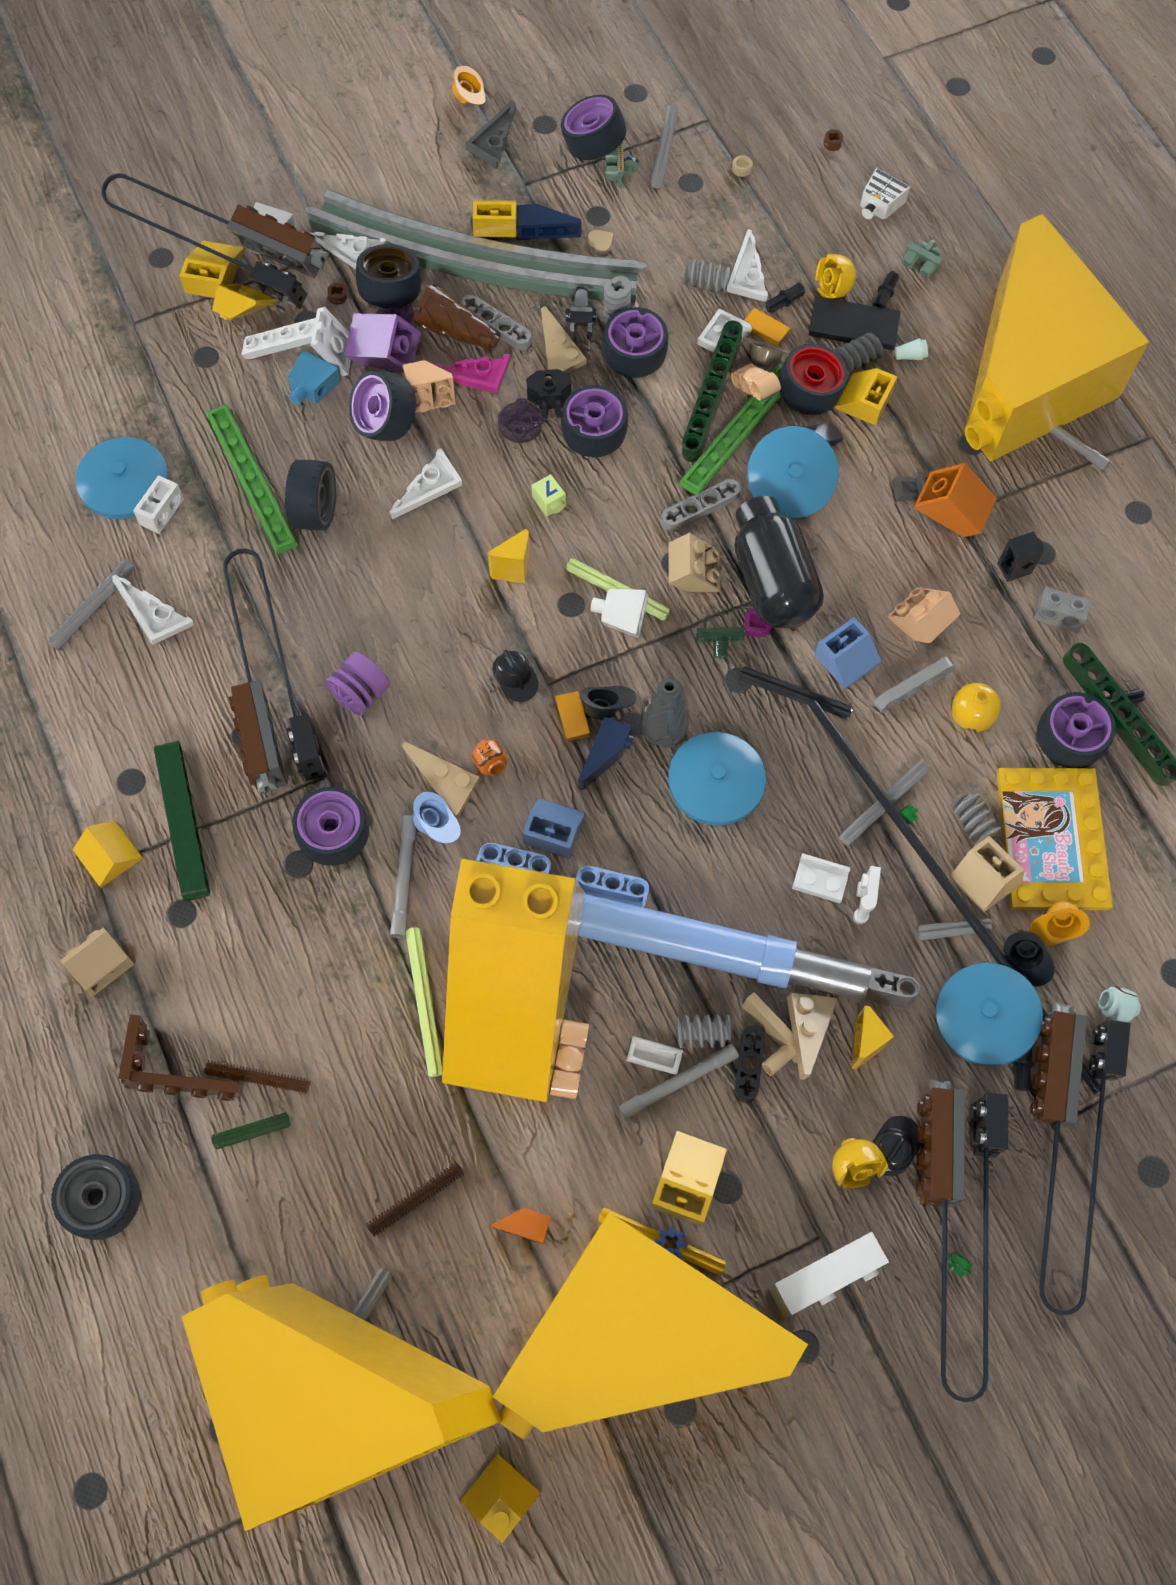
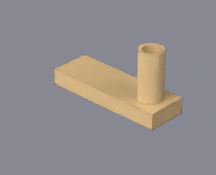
(776, 1030)

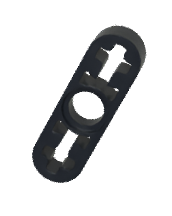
(740, 1081)

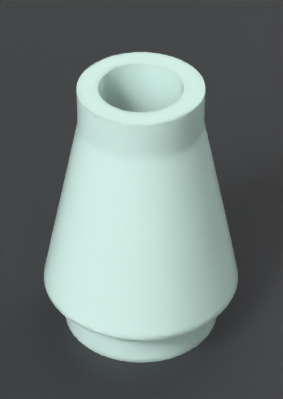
(912, 350)

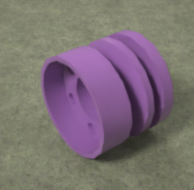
(357, 683)

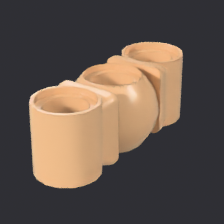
(755, 381)
(569, 1059)

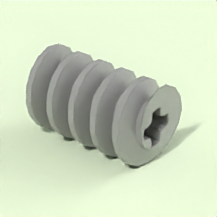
(707, 275)
(616, 295)
(974, 817)
(703, 1030)

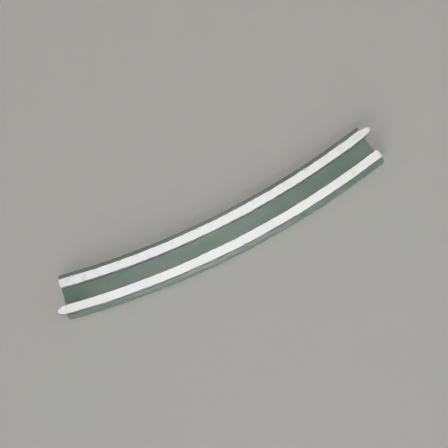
(474, 256)

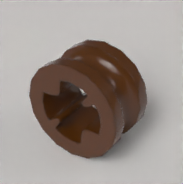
(833, 140)
(335, 298)

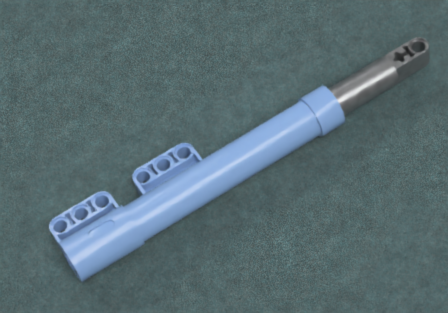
(623, 920)

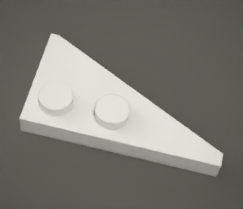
(346, 247)
(747, 275)
(433, 482)
(155, 618)

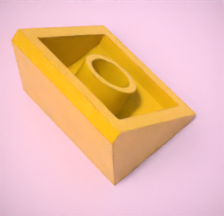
(511, 558)
(106, 852)
(869, 1037)

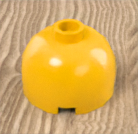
(835, 276)
(976, 706)
(857, 1162)

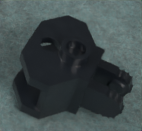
(581, 311)
(549, 392)

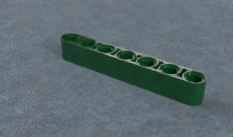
(708, 399)
(1133, 718)
(181, 821)

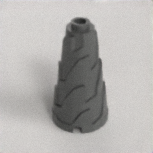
(665, 715)

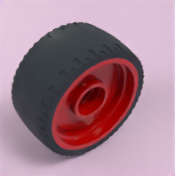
(812, 379)

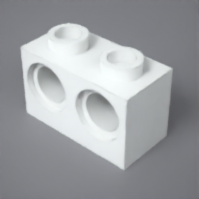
(158, 504)

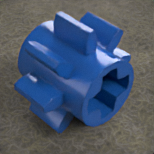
(670, 1235)

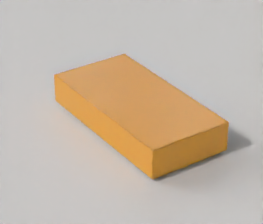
(767, 327)
(572, 716)

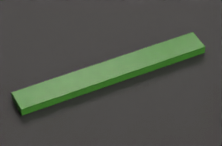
(728, 441)
(252, 480)

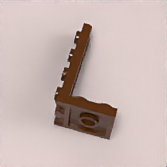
(133, 1062)

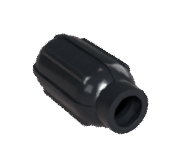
(776, 564)

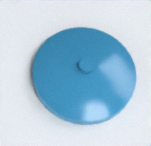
(795, 469)
(118, 475)
(716, 778)
(989, 1014)

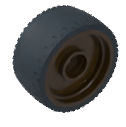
(388, 276)

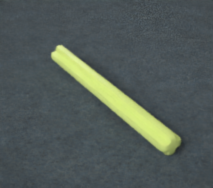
(424, 1002)

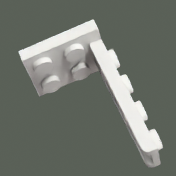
(323, 333)

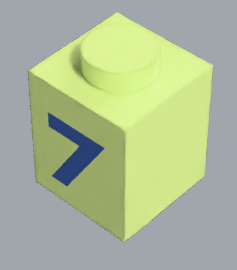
(549, 495)

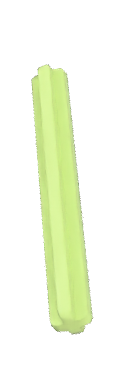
(605, 583)

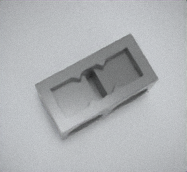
(1062, 609)

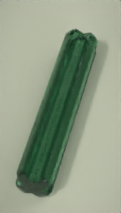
(250, 1130)

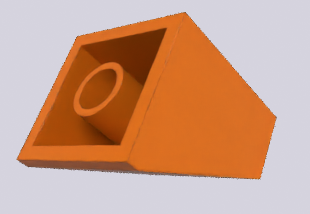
(956, 500)

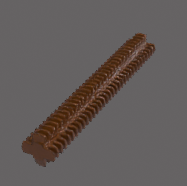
(257, 1077)
(420, 1195)

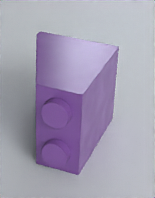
(382, 341)

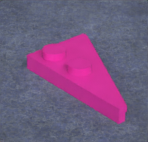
(479, 373)

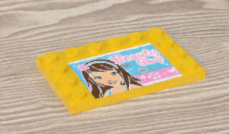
(1056, 836)

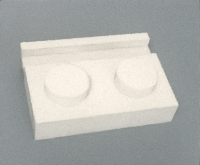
(821, 878)

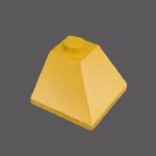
(239, 300)
(500, 1498)

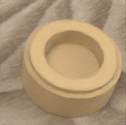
(742, 166)

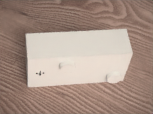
(828, 1275)

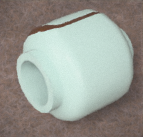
(1119, 1004)

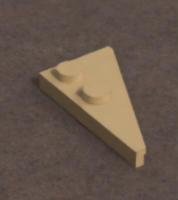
(559, 347)
(447, 780)
(809, 1024)

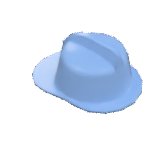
(435, 818)

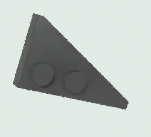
(491, 138)

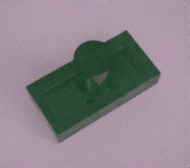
(720, 638)

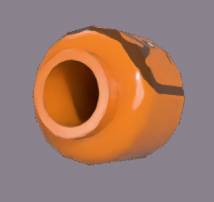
(489, 757)

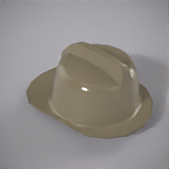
(764, 355)

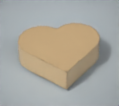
(601, 241)

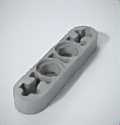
(498, 320)
(702, 506)
(914, 684)

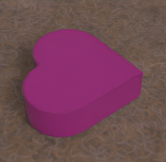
(754, 626)

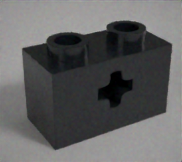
(1020, 556)

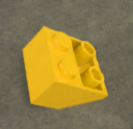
(494, 218)
(867, 394)

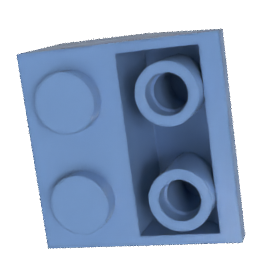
(848, 653)
(553, 827)

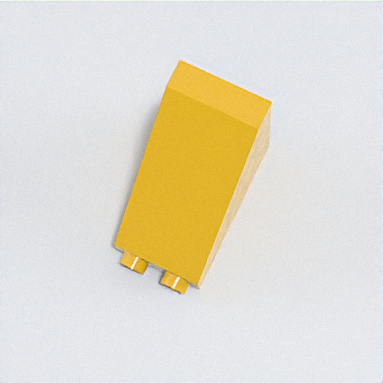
(1050, 345)
(508, 977)
(635, 1336)
(318, 1396)

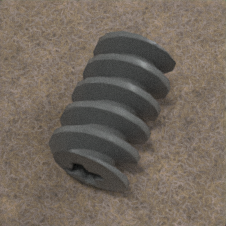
(860, 351)

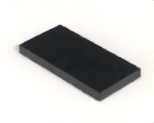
(850, 320)

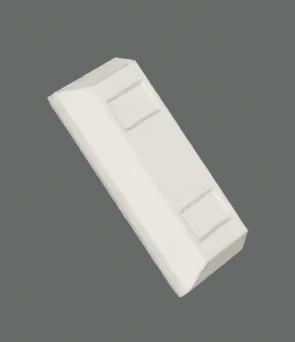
(654, 1055)

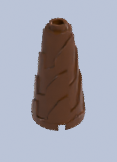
(451, 318)

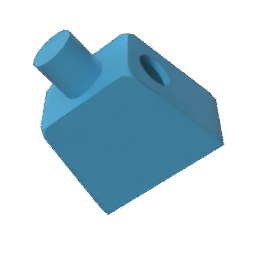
(312, 378)

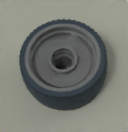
(310, 494)
(75, 1193)

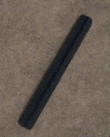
(795, 692)

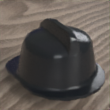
(515, 676)
(606, 701)
(1029, 957)
(898, 1143)

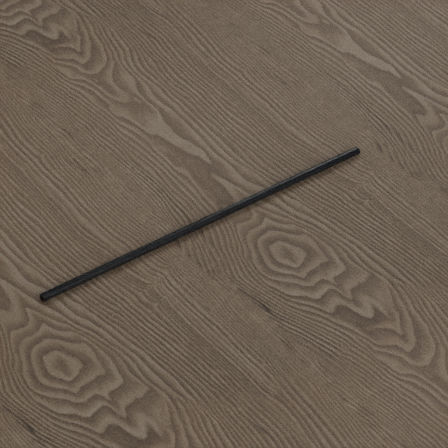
(925, 857)

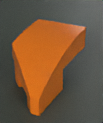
(525, 1224)

